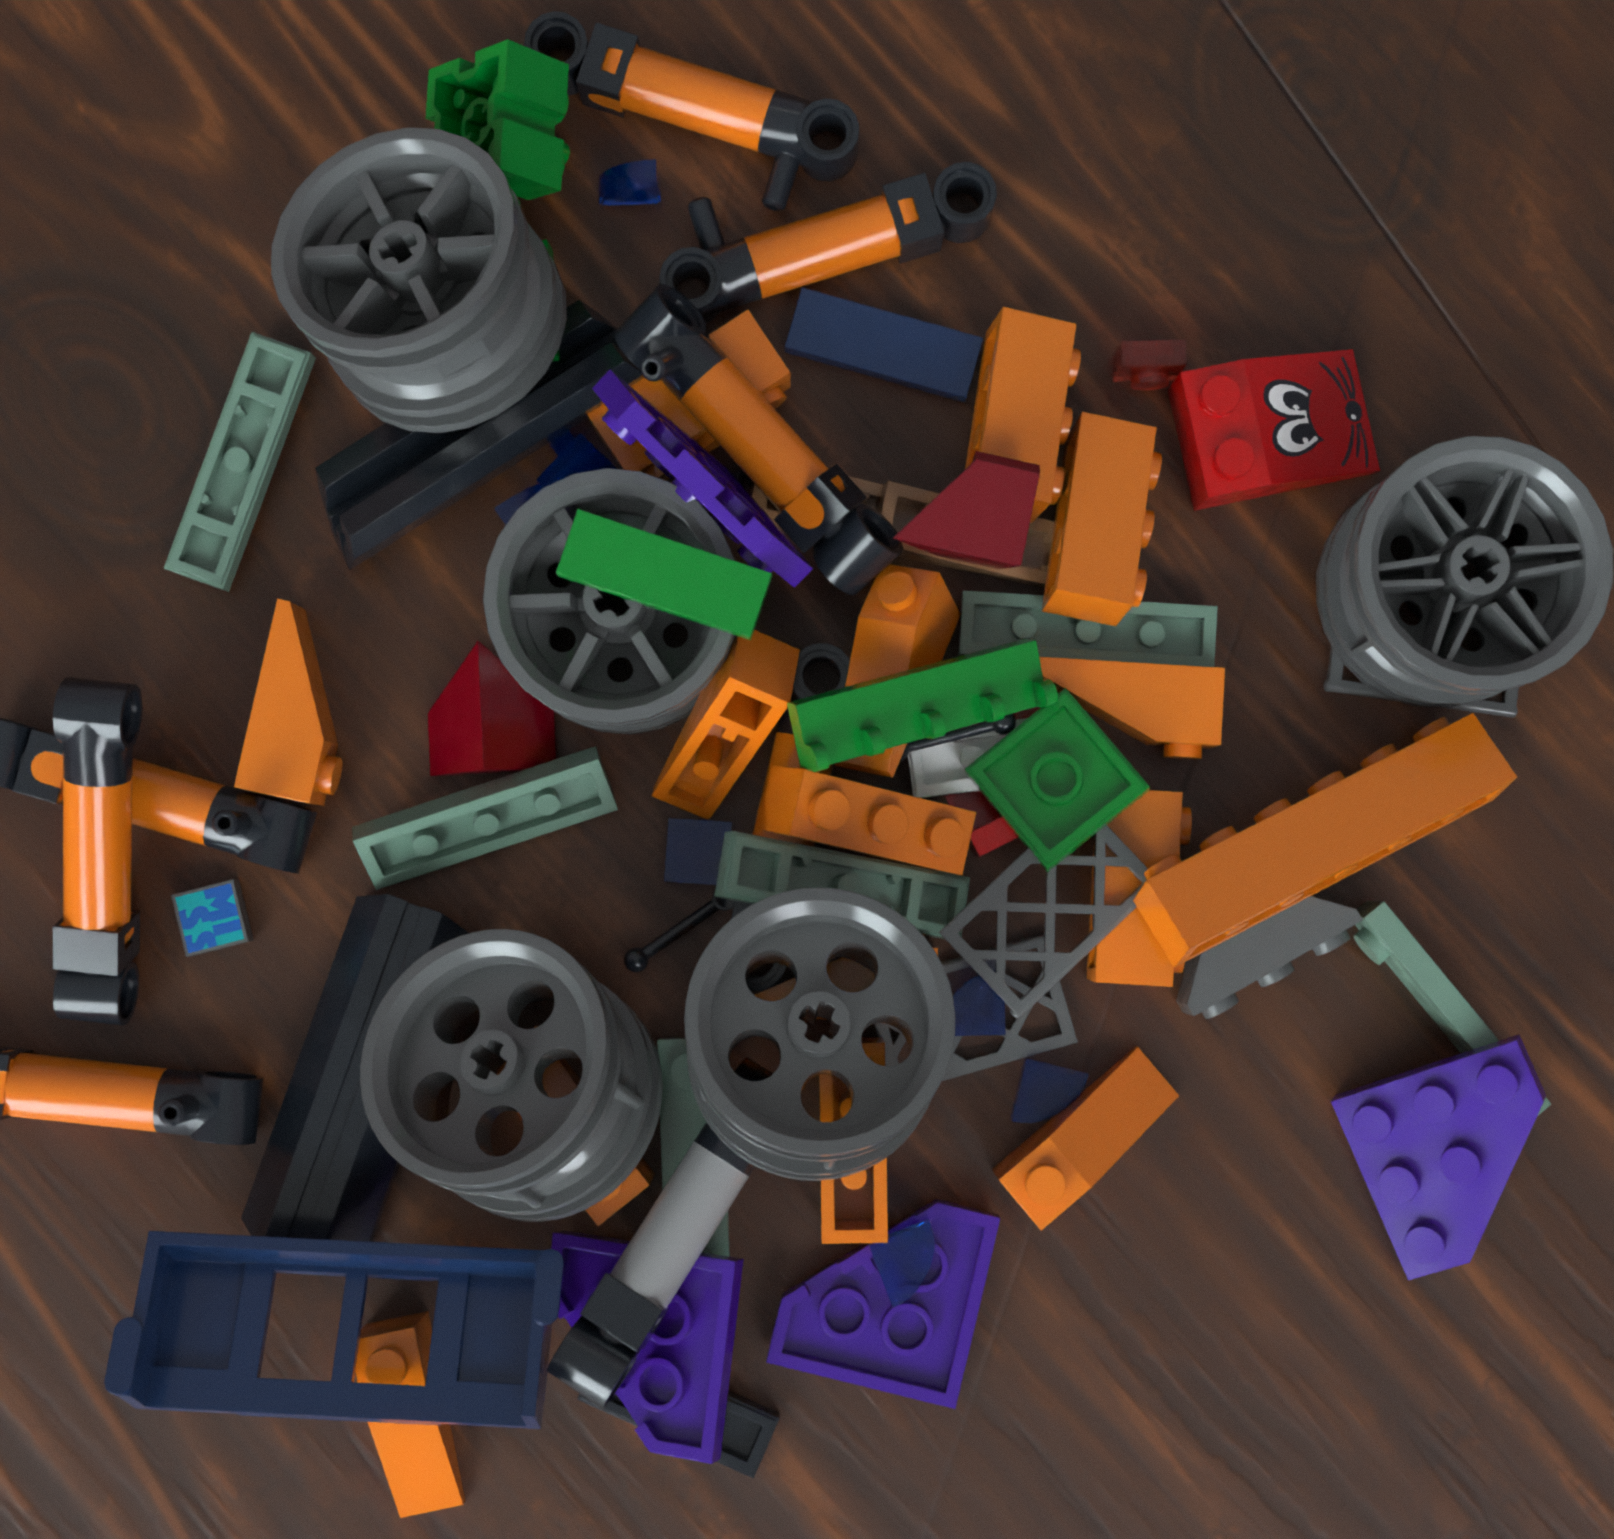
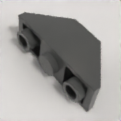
(1262, 954)

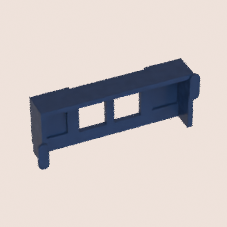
(208, 1310)

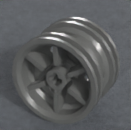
(420, 279)
(527, 608)

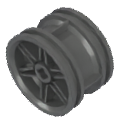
(1501, 488)

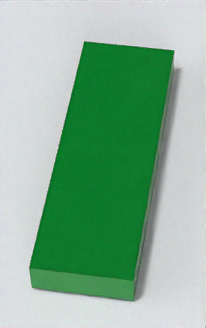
(664, 574)

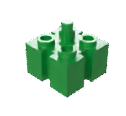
(507, 109)

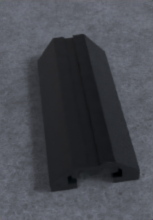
(407, 477)
(323, 1161)

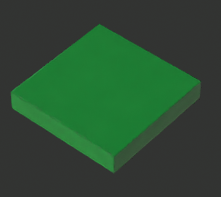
(1057, 780)

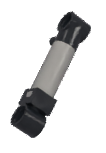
(653, 1265)

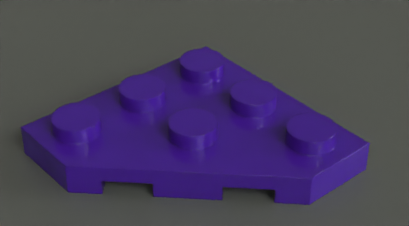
(701, 478)
(1442, 1147)
(849, 1332)
(684, 1371)

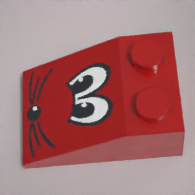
(1271, 426)

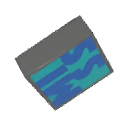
(212, 917)

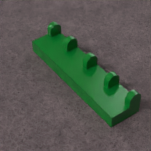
(919, 704)

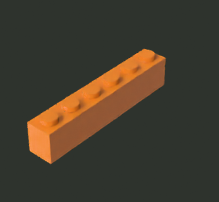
(1322, 838)

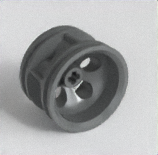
(804, 933)
(459, 1022)

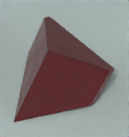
(980, 514)
(488, 722)

